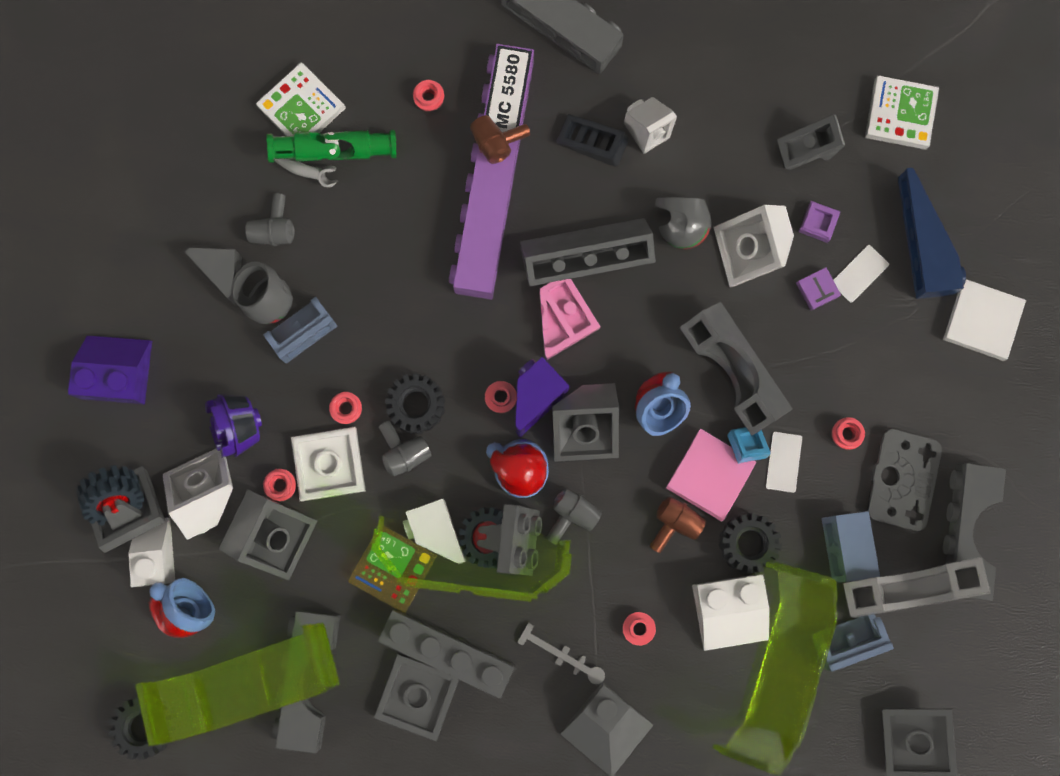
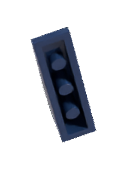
(931, 252)

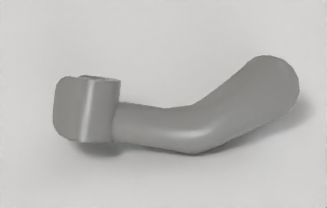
(308, 171)

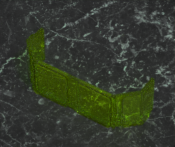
(562, 569)
(788, 671)
(238, 687)

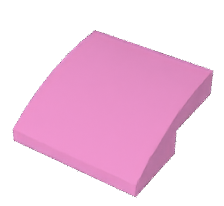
(710, 475)

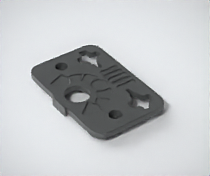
(912, 482)

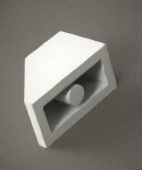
(649, 123)
(434, 530)
(152, 557)

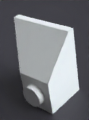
(754, 243)
(198, 493)

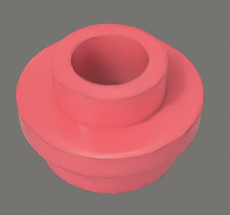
(424, 87)
(335, 407)
(500, 407)
(857, 429)
(269, 485)
(628, 626)

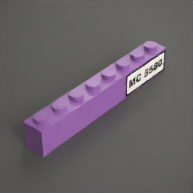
(492, 183)

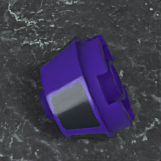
(233, 424)

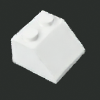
(732, 611)

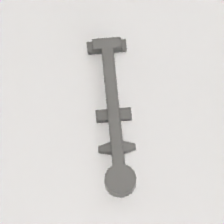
(595, 674)

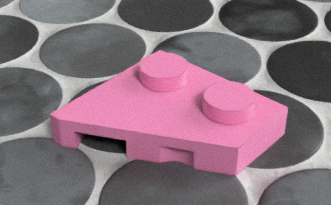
(564, 317)

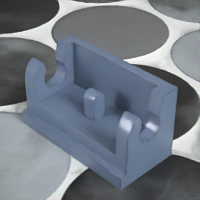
(300, 331)
(850, 547)
(857, 641)

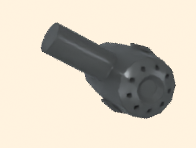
(272, 230)
(405, 455)
(574, 510)

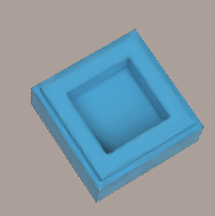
(748, 446)

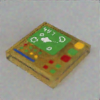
(408, 558)

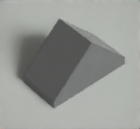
(218, 266)

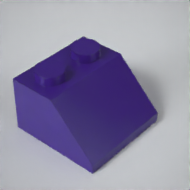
(111, 370)
(537, 392)

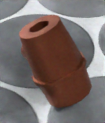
(492, 141)
(677, 518)

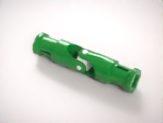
(317, 146)

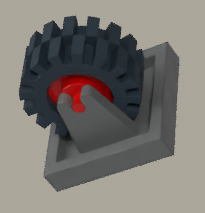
(119, 505)
(503, 539)

